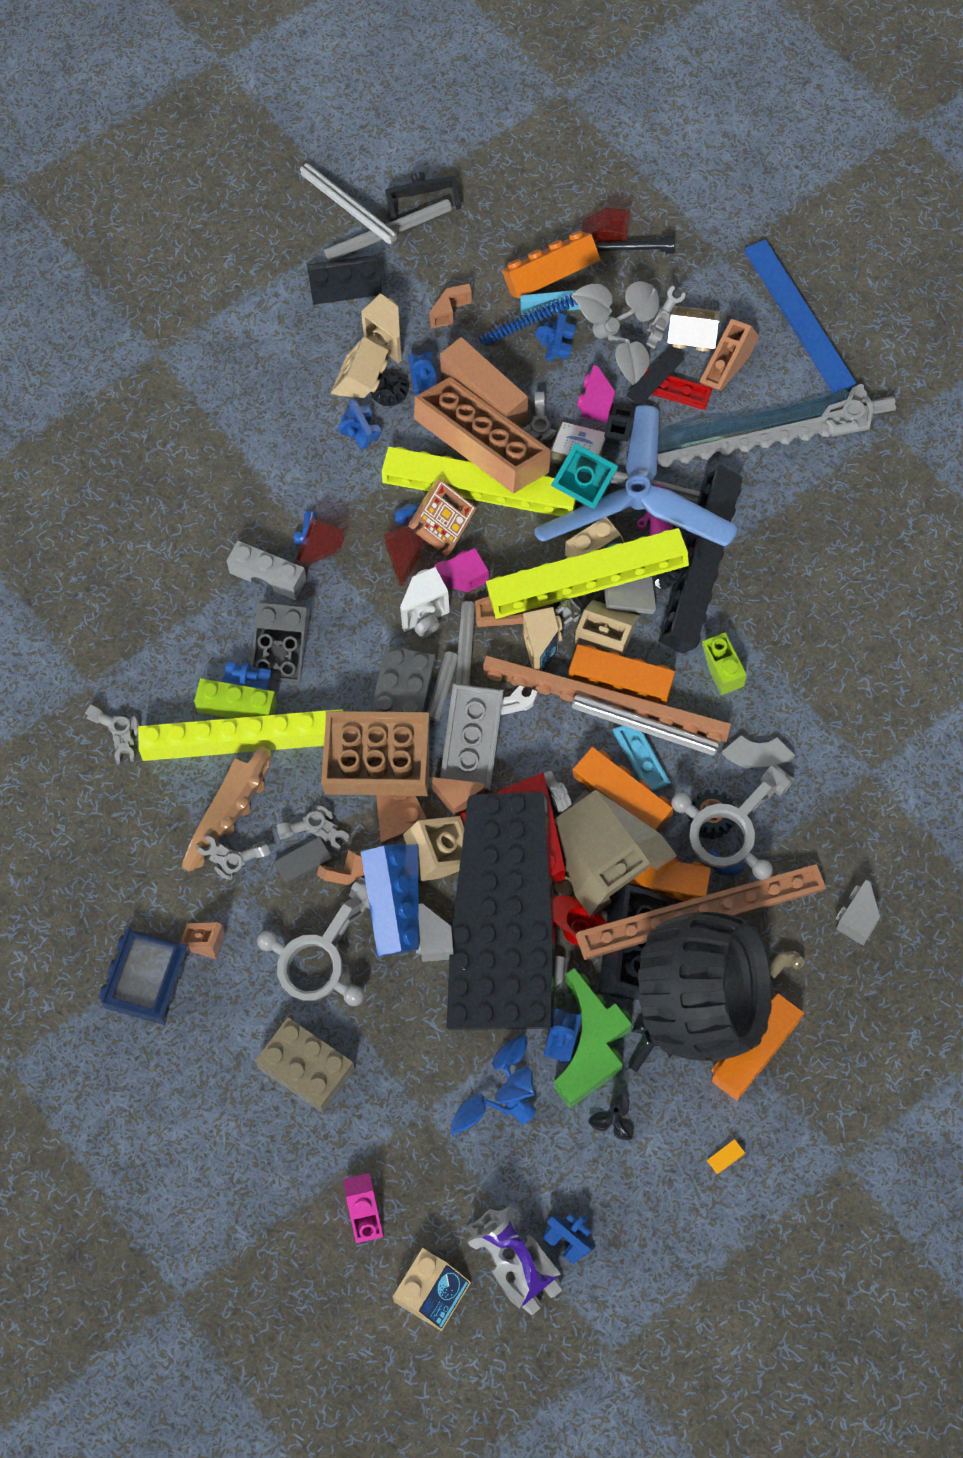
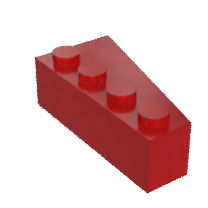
(538, 784)

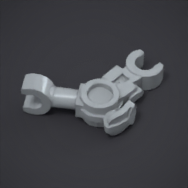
(662, 317)
(540, 425)
(570, 610)
(120, 728)
(557, 793)
(316, 824)
(229, 859)

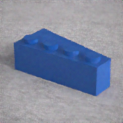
(393, 897)

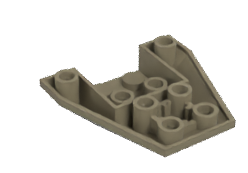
(606, 849)

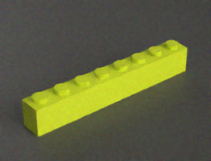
(421, 469)
(587, 573)
(232, 735)

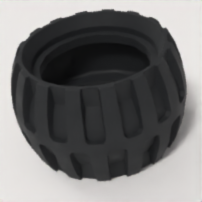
(705, 986)

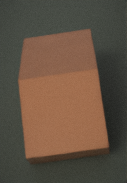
(442, 311)
(352, 870)

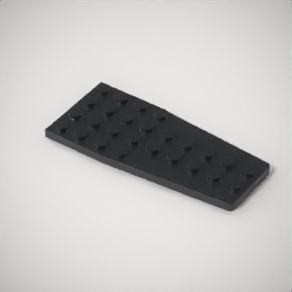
(503, 917)

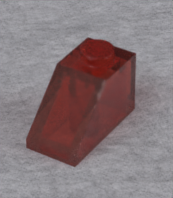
(608, 225)
(319, 542)
(403, 551)

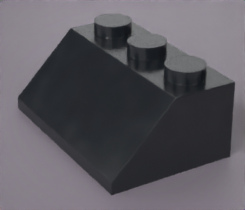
(344, 279)

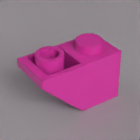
(598, 397)
(464, 571)
(362, 1208)

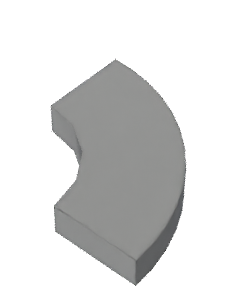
(757, 755)

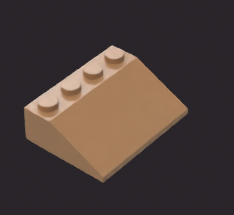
(376, 753)

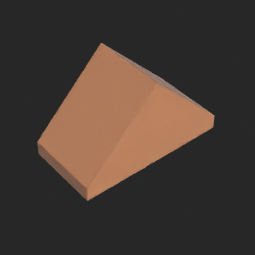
(456, 793)
(204, 938)

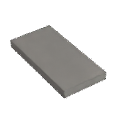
(472, 734)

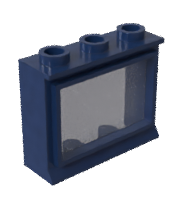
(143, 976)

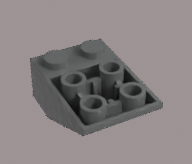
(280, 639)

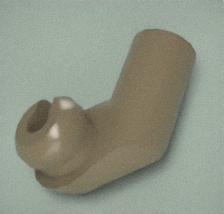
(786, 959)

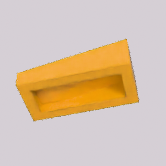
(726, 1156)

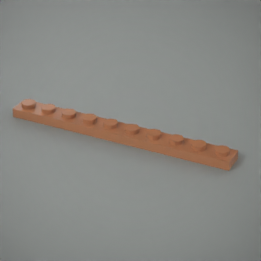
(567, 689)
(732, 901)

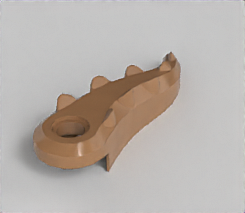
(229, 803)

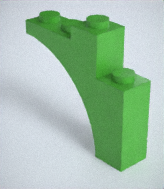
(594, 1060)

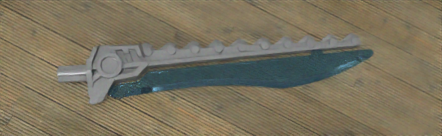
(703, 437)

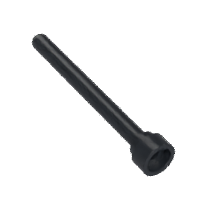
(666, 245)

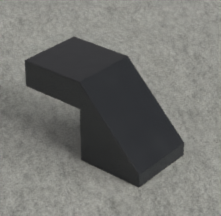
(620, 423)

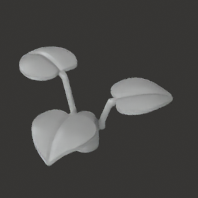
(595, 303)

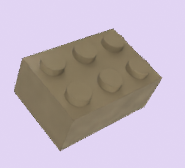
(305, 1065)

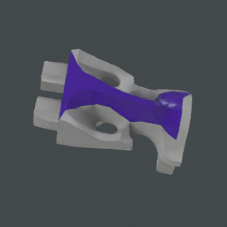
(497, 1232)

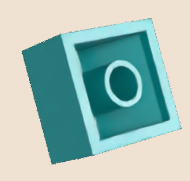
(584, 476)

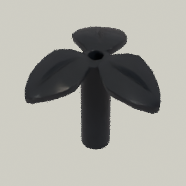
(644, 1051)
(618, 1108)

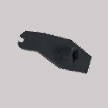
(421, 186)

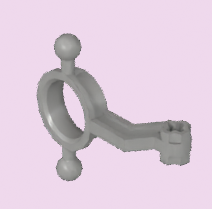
(773, 781)
(348, 913)

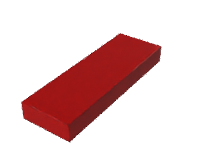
(684, 392)

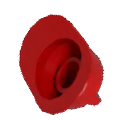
(572, 917)

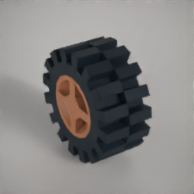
(716, 826)

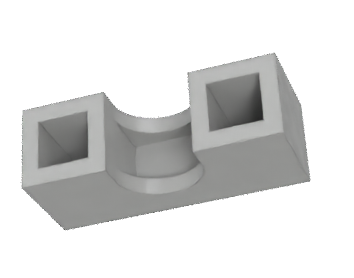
(281, 574)

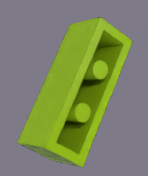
(233, 700)

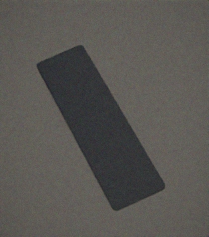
(655, 376)

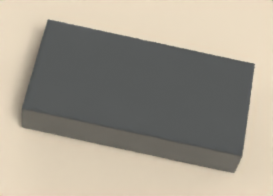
(303, 861)

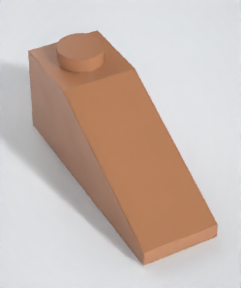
(730, 354)

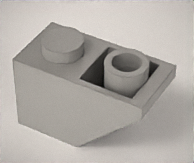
(861, 915)
(435, 936)

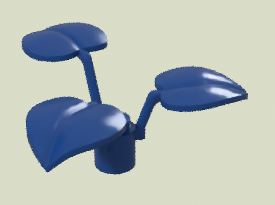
(512, 1093)

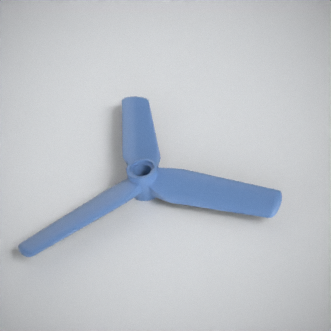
(641, 494)

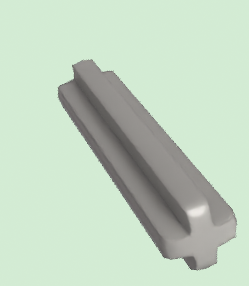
(442, 685)

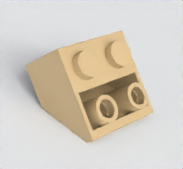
(605, 628)

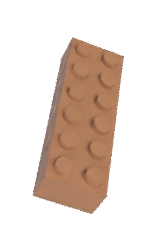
(482, 434)

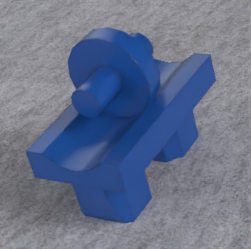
(553, 334)
(422, 372)
(355, 425)
(247, 675)
(562, 1036)
(578, 1244)

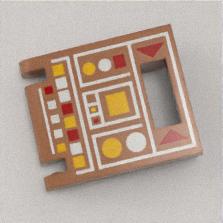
(440, 519)

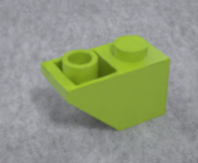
(724, 664)

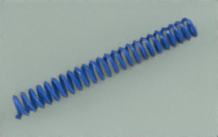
(546, 310)

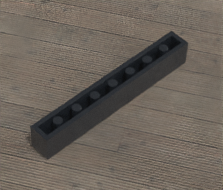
(694, 587)

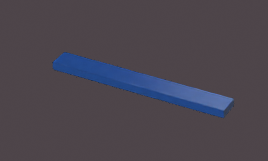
(799, 317)

